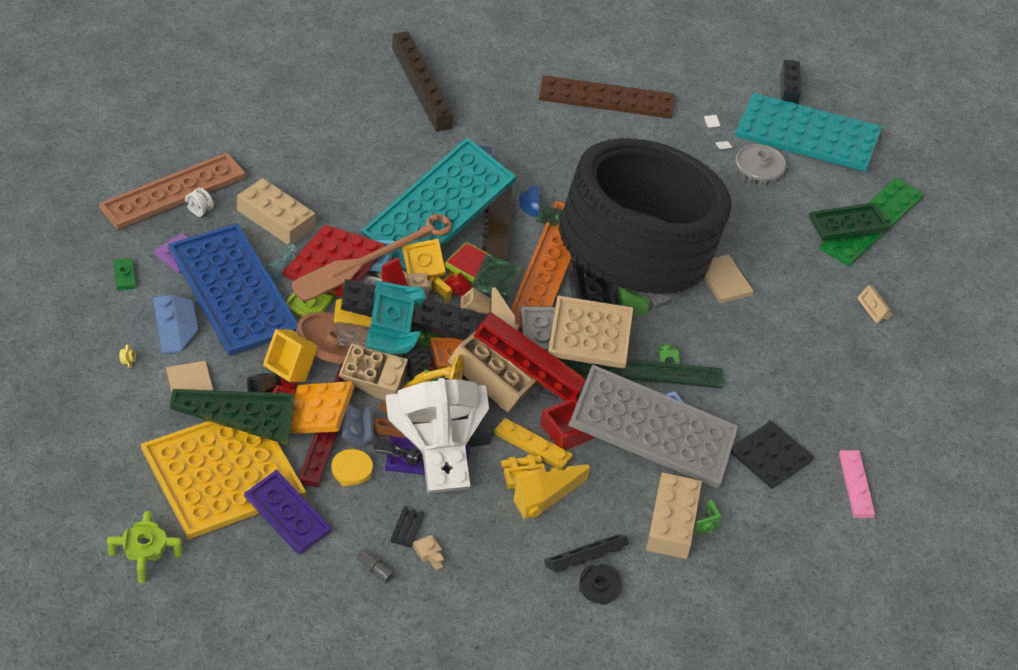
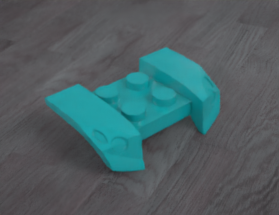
(393, 317)

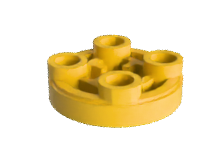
(352, 467)

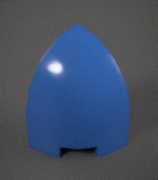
(530, 201)

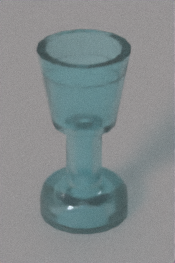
(278, 266)

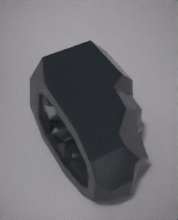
(263, 382)

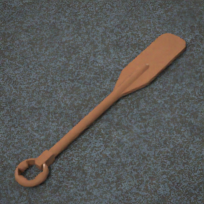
(335, 273)

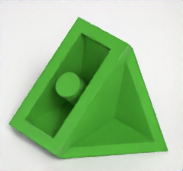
(632, 299)

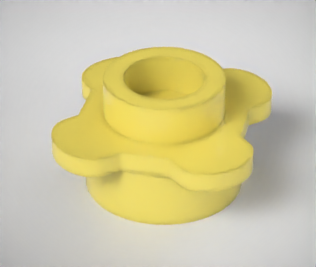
(127, 356)

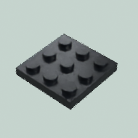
(771, 454)

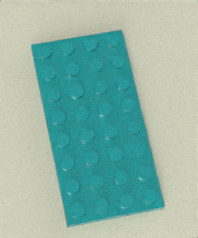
(809, 132)
(455, 187)

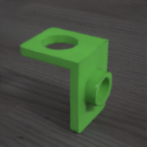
(667, 350)
(708, 524)

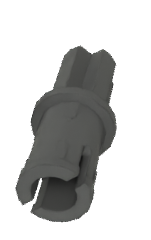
(375, 565)

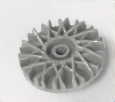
(760, 164)

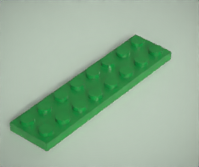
(893, 202)

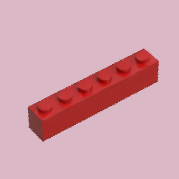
(529, 357)

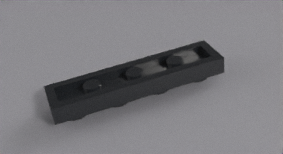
(593, 550)

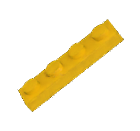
(533, 444)

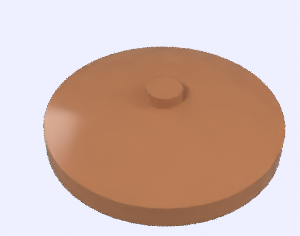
(320, 330)

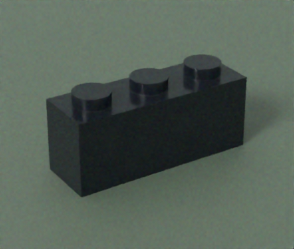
(790, 81)

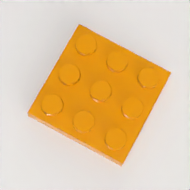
(320, 407)

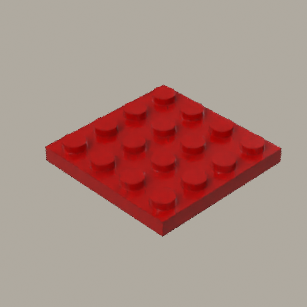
(329, 246)

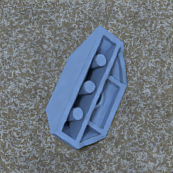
(174, 322)

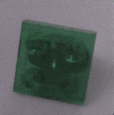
(496, 274)

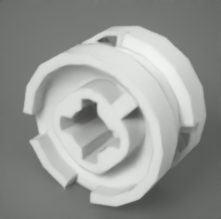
(199, 202)

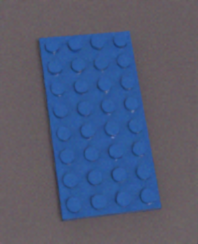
(232, 288)

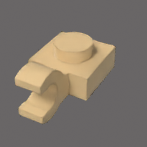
(429, 549)

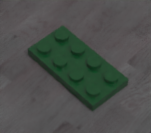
(848, 221)

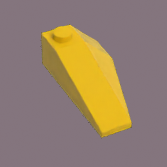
(540, 490)

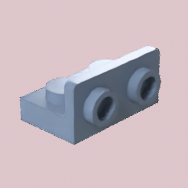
(358, 426)

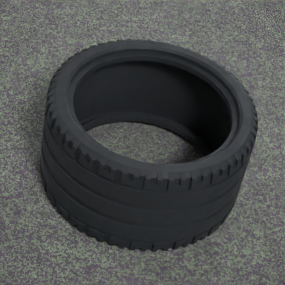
(633, 248)

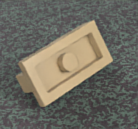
(874, 304)

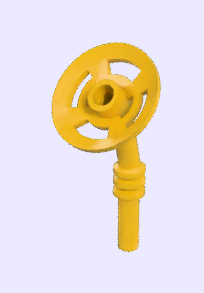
(452, 372)

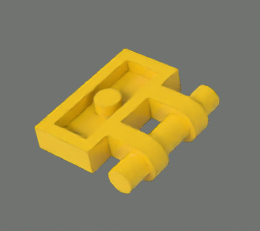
(517, 467)

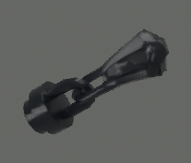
(386, 447)

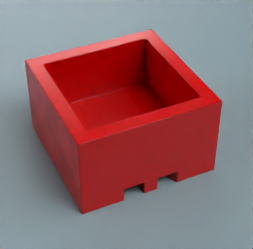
(556, 422)

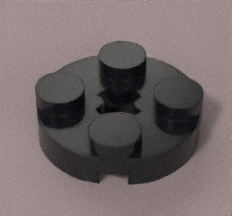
(596, 593)

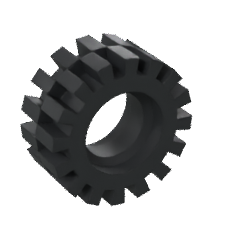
(416, 361)

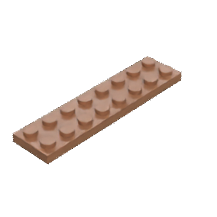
(171, 190)

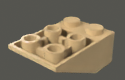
(374, 371)

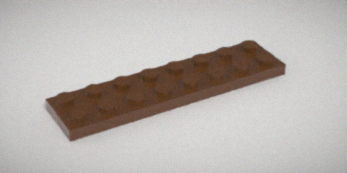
(606, 96)

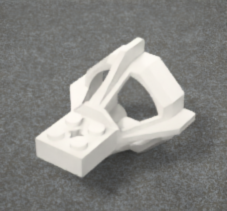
(435, 435)

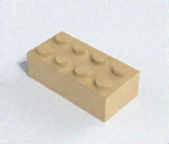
(276, 211)
(486, 367)
(674, 515)

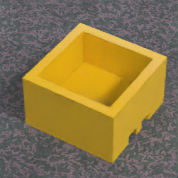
(290, 355)

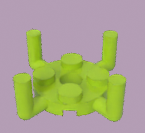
(144, 552)

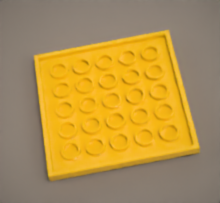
(210, 469)

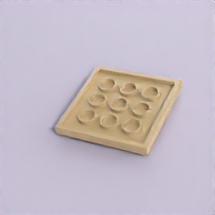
(591, 332)

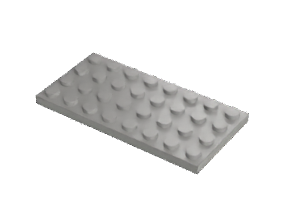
(654, 426)

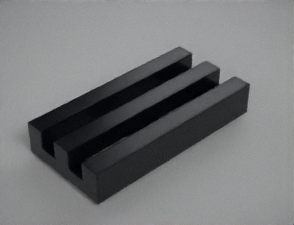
(412, 514)

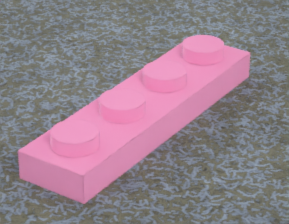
(856, 484)

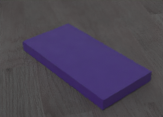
(399, 464)
(287, 512)

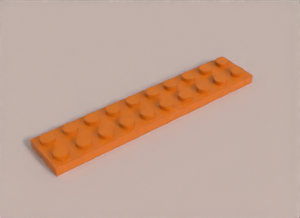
(544, 271)

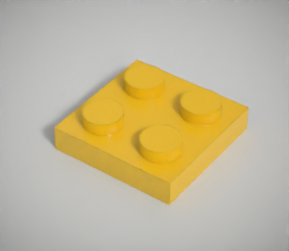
(424, 258)

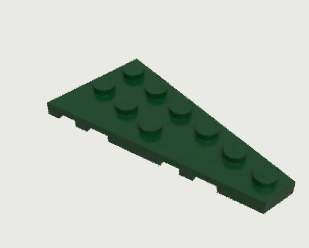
(251, 412)

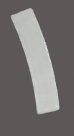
(712, 121)

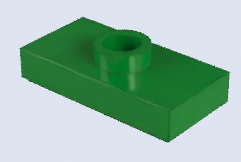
(124, 274)

